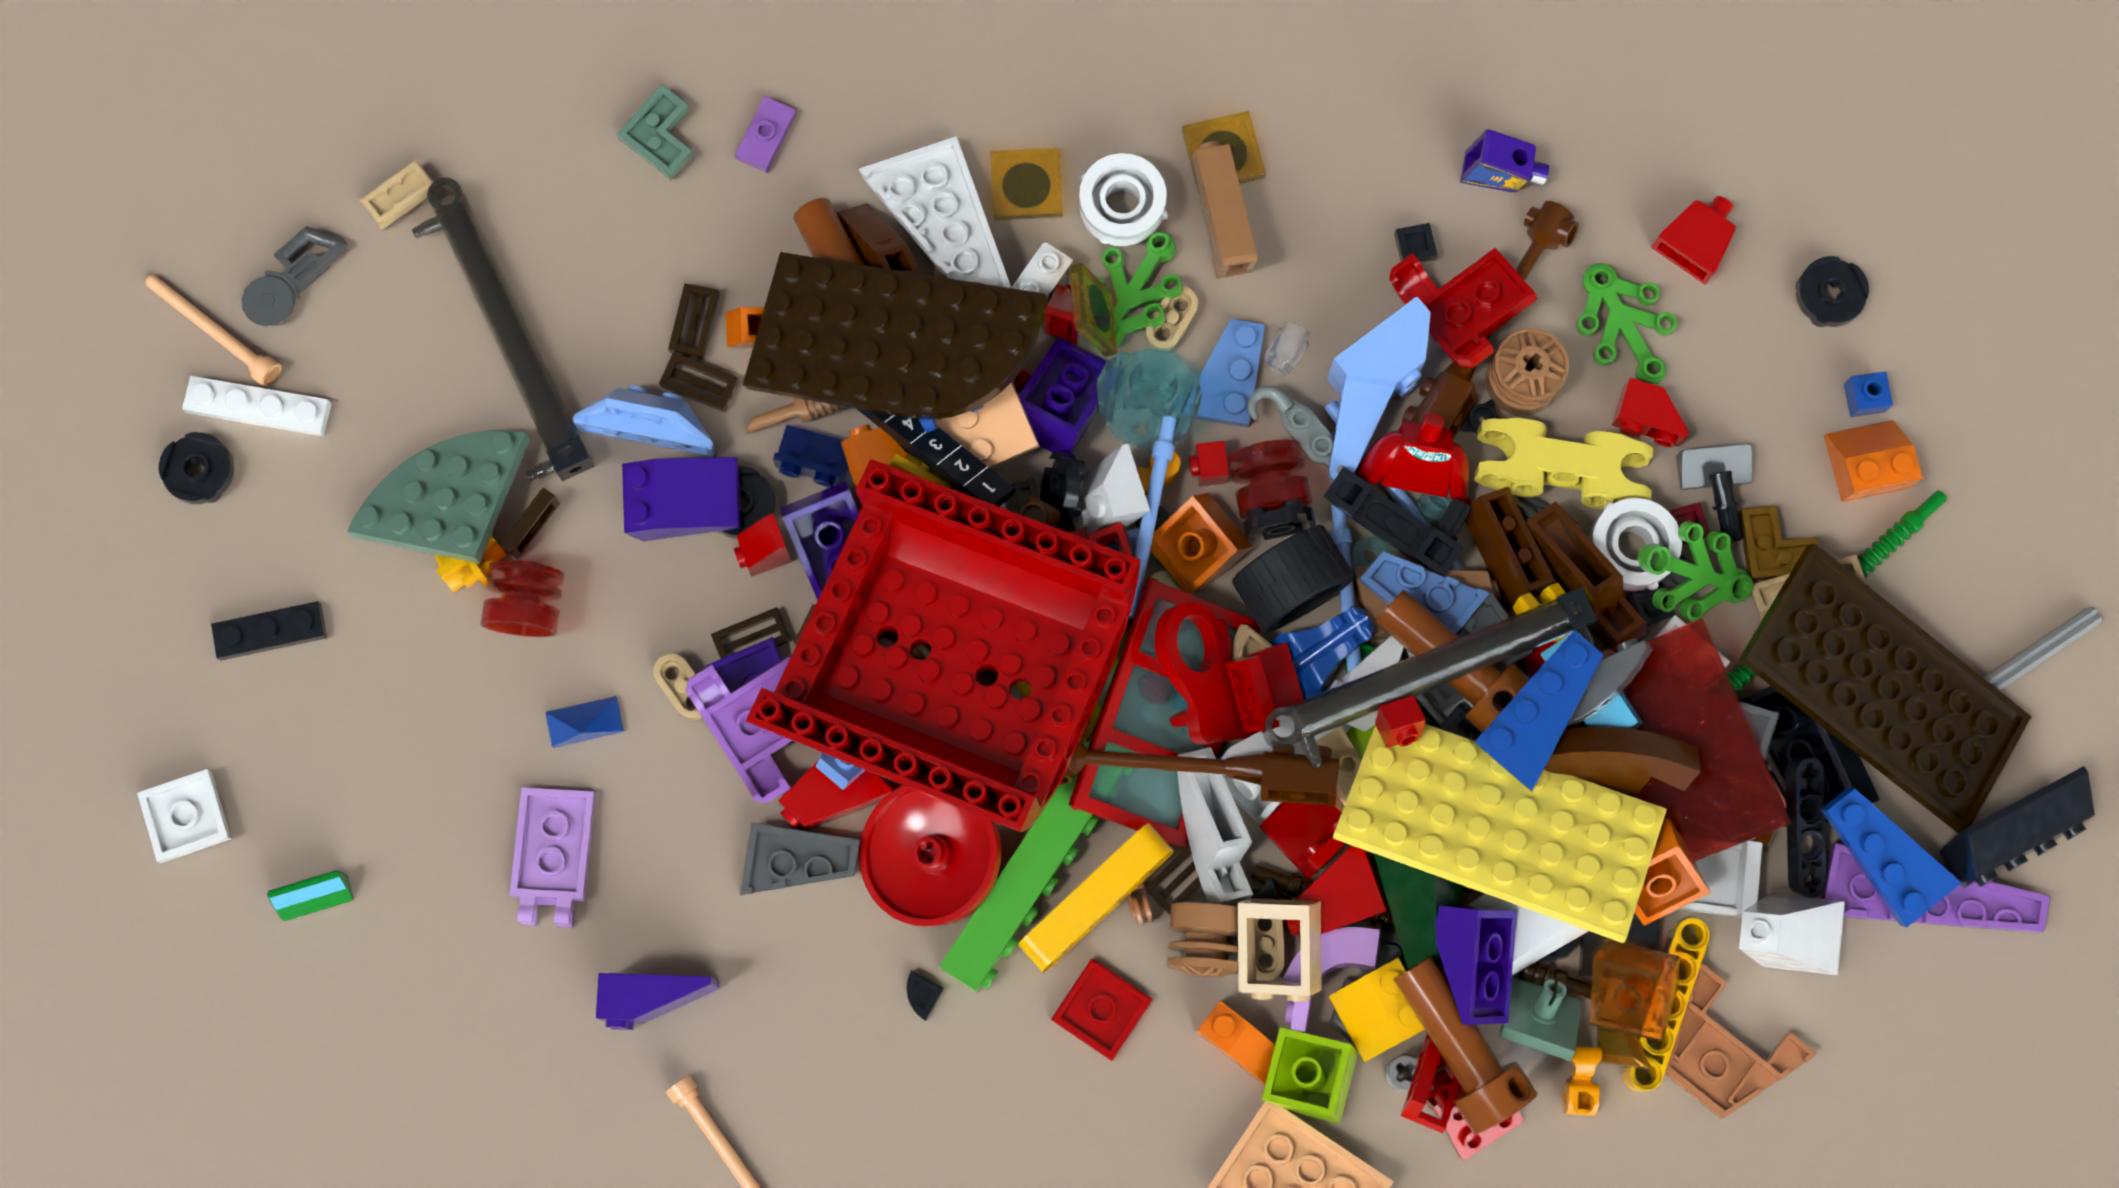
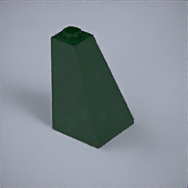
(1414, 906)

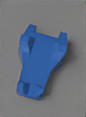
(1321, 649)

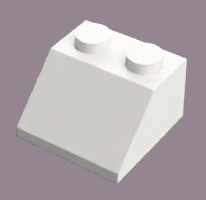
(1112, 493)

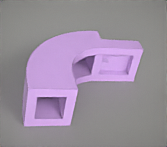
(1339, 949)

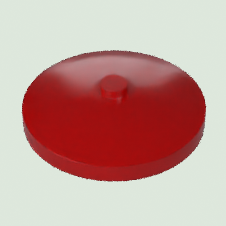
(928, 858)

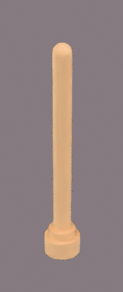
(262, 368)
(686, 1096)

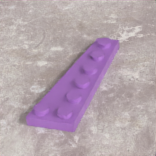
(1985, 907)

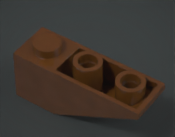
(876, 240)

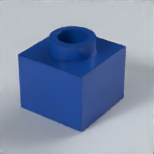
(1861, 401)

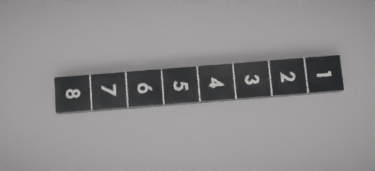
(945, 457)

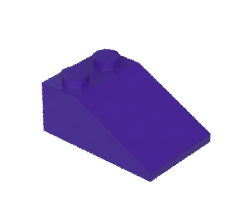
(1062, 396)
(680, 497)
(820, 529)
(1477, 960)
(643, 997)

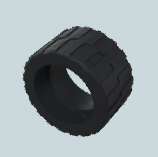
(1293, 578)

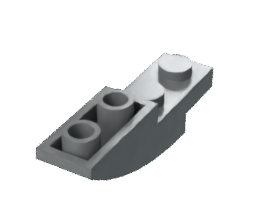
(1611, 678)

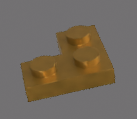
(1764, 549)

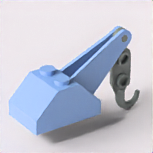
(1366, 377)

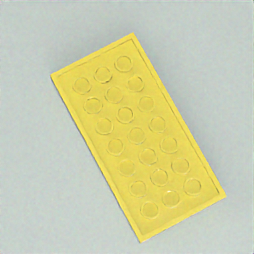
(1463, 817)

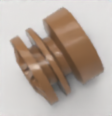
(1516, 388)
(1206, 939)

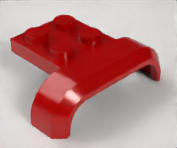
(1467, 305)

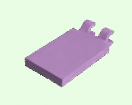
(552, 852)

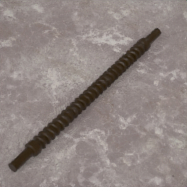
(1295, 885)

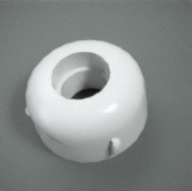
(1125, 174)
(1646, 520)

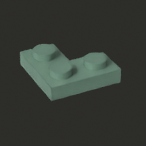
(649, 132)

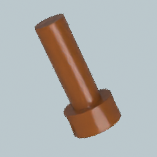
(825, 232)
(1421, 630)
(1489, 1088)

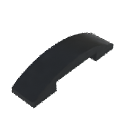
(1392, 523)

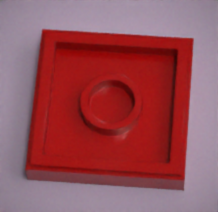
(1101, 1009)

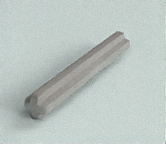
(2044, 648)

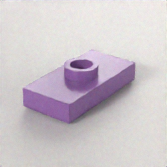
(765, 134)

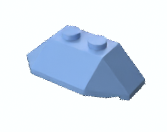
(646, 419)

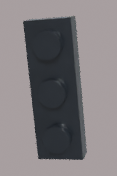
(269, 631)

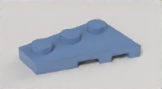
(1231, 374)
(1440, 595)

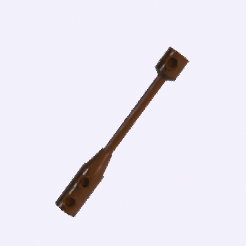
(1452, 391)
(1281, 773)

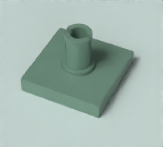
(1543, 1018)

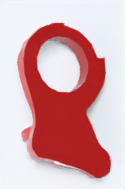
(1210, 698)

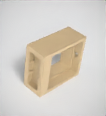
(1310, 939)

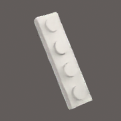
(256, 406)

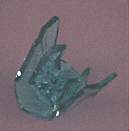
(1135, 375)

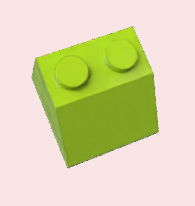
(1310, 1075)

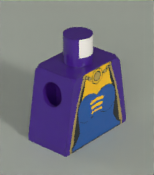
(1502, 163)

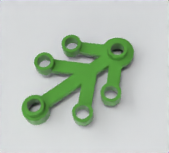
(1132, 294)
(1623, 318)
(1699, 574)

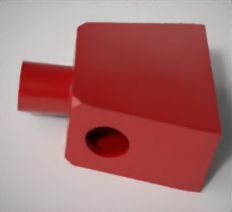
(1698, 238)

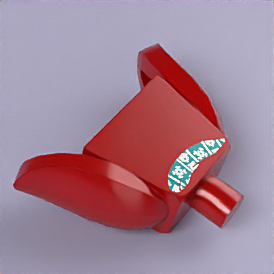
(1419, 460)

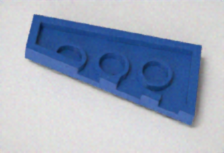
(1535, 719)
(1891, 860)

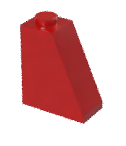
(819, 800)
(1345, 892)

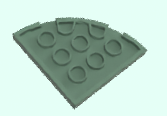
(444, 496)

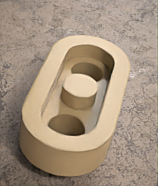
(1175, 322)
(676, 688)
(1270, 942)

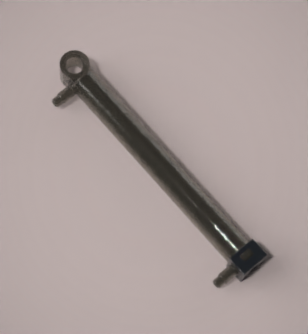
(509, 331)
(1429, 670)

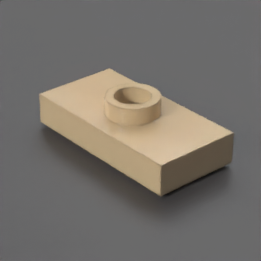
(397, 195)
(1348, 760)

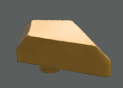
(1621, 1048)

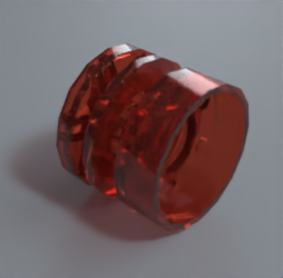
(1269, 472)
(522, 592)

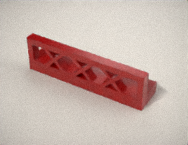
(1424, 1088)

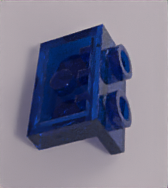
(811, 456)

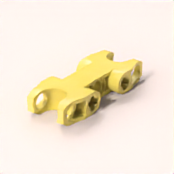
(1543, 461)

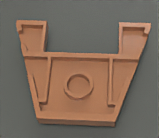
(1717, 1065)

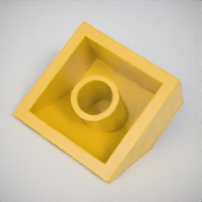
(1376, 1011)

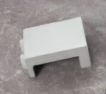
(1731, 880)

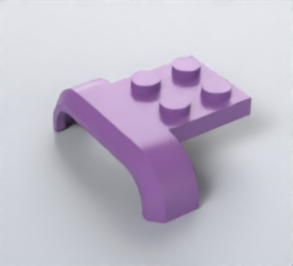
(743, 742)

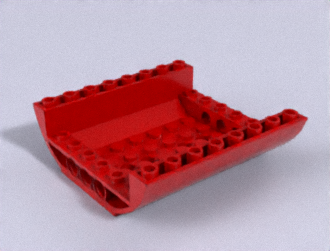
(984, 597)

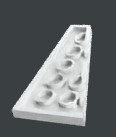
(940, 210)

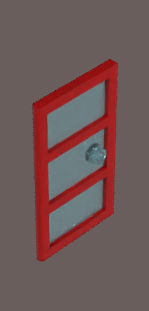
(1138, 721)

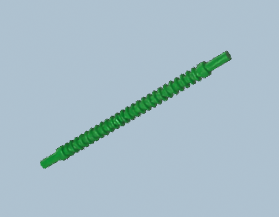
(1910, 523)

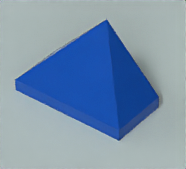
(584, 722)

